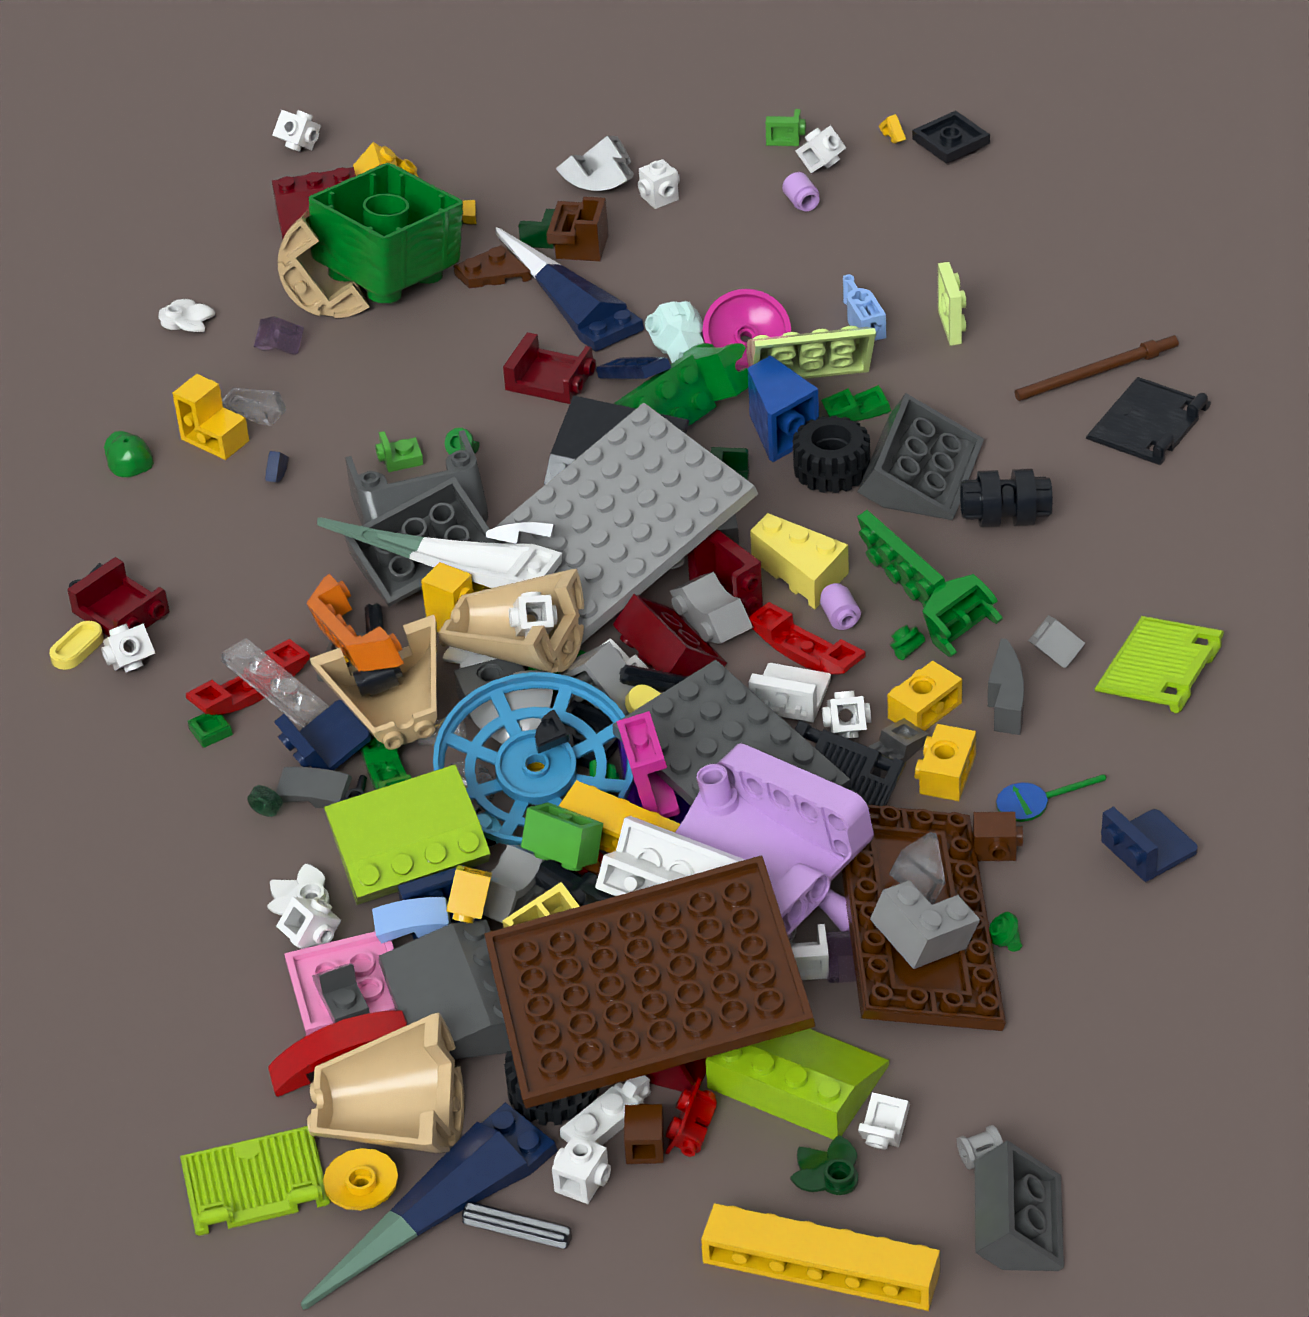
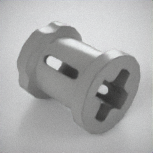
(968, 1146)

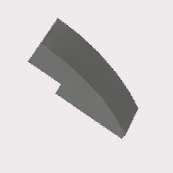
(1006, 690)

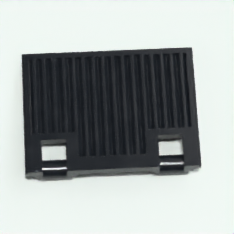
(1148, 417)
(856, 763)

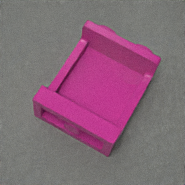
(645, 759)

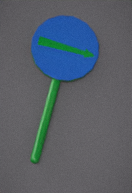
(1031, 801)

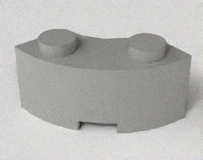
(710, 609)
(512, 883)

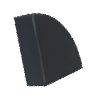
(550, 732)

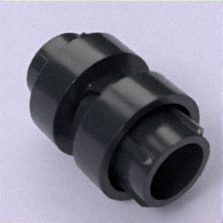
(1020, 497)

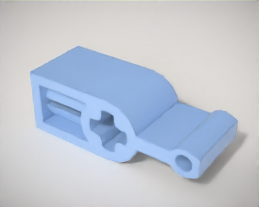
(863, 308)

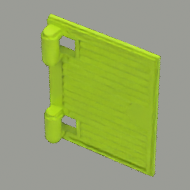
(1160, 657)
(253, 1179)

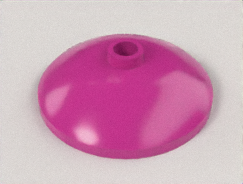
(744, 314)

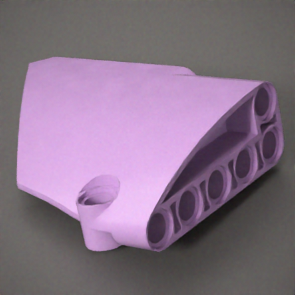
(788, 816)

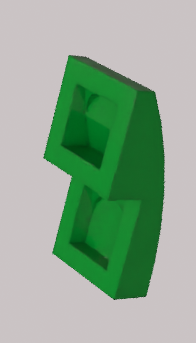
(857, 407)

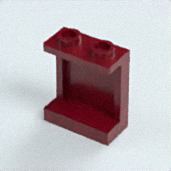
(547, 372)
(732, 565)
(115, 599)

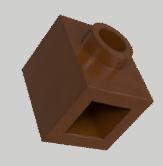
(996, 836)
(644, 1134)

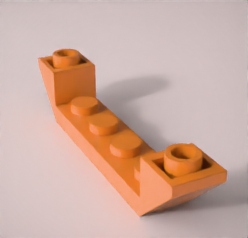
(365, 653)

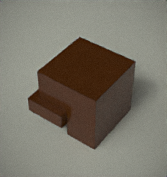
(579, 229)

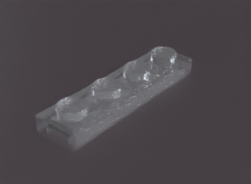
(273, 682)

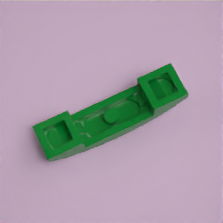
(383, 764)

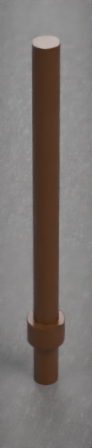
(1147, 350)

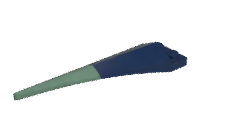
(476, 1166)

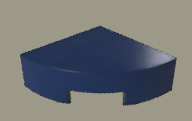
(276, 466)

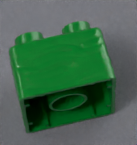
(386, 231)

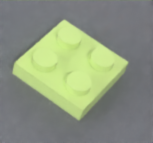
(950, 303)

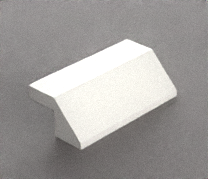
(653, 856)

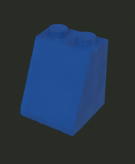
(779, 405)

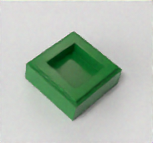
(209, 728)

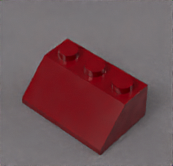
(293, 193)
(663, 638)

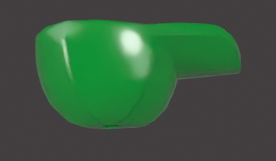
(127, 454)

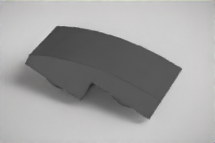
(314, 785)

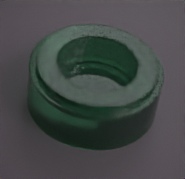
(264, 801)

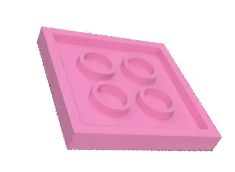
(359, 950)

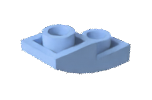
(410, 916)

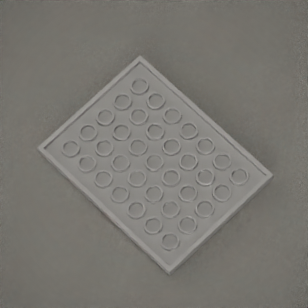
(632, 510)

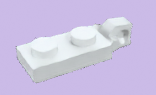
(606, 1114)

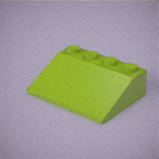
(406, 833)
(799, 1079)

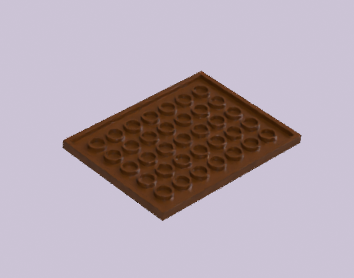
(647, 981)

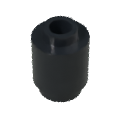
(377, 681)

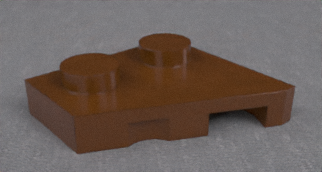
(491, 268)

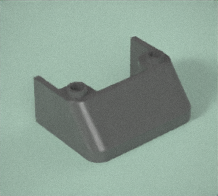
(376, 497)

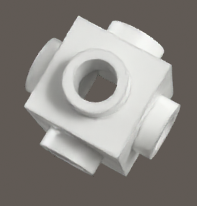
(297, 130)
(825, 145)
(658, 183)
(536, 605)
(135, 639)
(859, 714)
(308, 922)
(580, 1169)

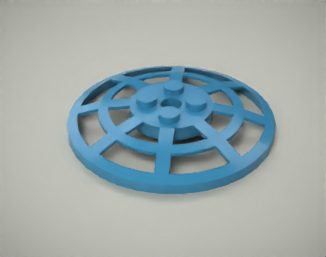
(520, 749)

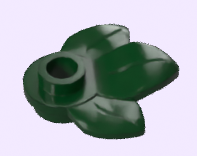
(827, 1170)

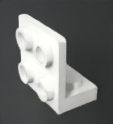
(791, 690)

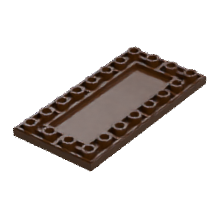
(947, 992)

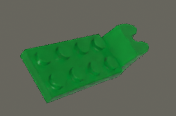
(693, 382)
(949, 605)

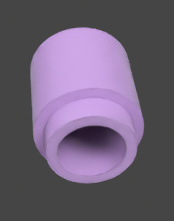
(801, 191)
(840, 606)

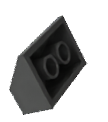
(1018, 1211)

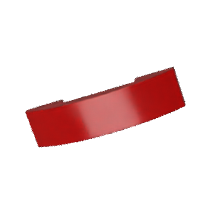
(801, 646)
(237, 693)
(294, 1064)

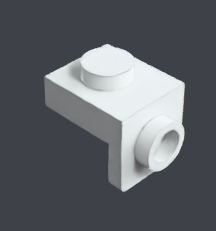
(884, 1121)

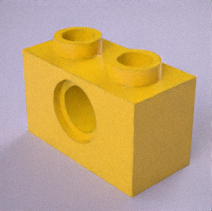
(925, 696)
(946, 762)
(468, 893)

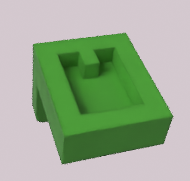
(785, 130)
(398, 454)

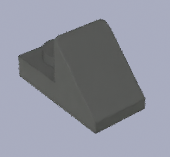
(340, 992)

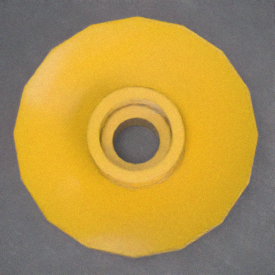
(360, 1168)

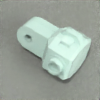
(675, 328)

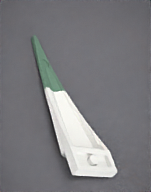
(486, 562)

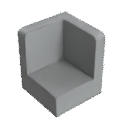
(1056, 641)

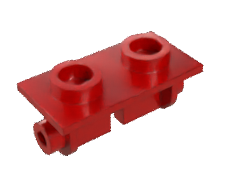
(693, 1107)

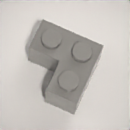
(601, 669)
(920, 929)

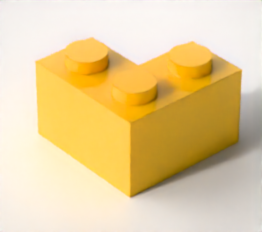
(206, 421)
(443, 589)

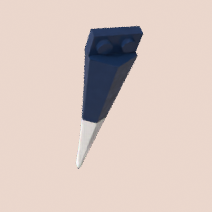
(589, 310)

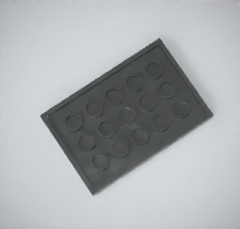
(711, 715)

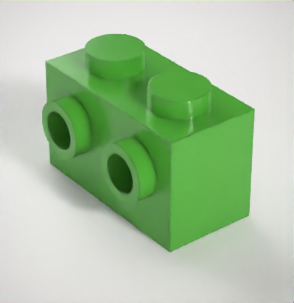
(562, 836)

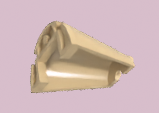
(309, 281)
(482, 623)
(403, 711)
(393, 1091)

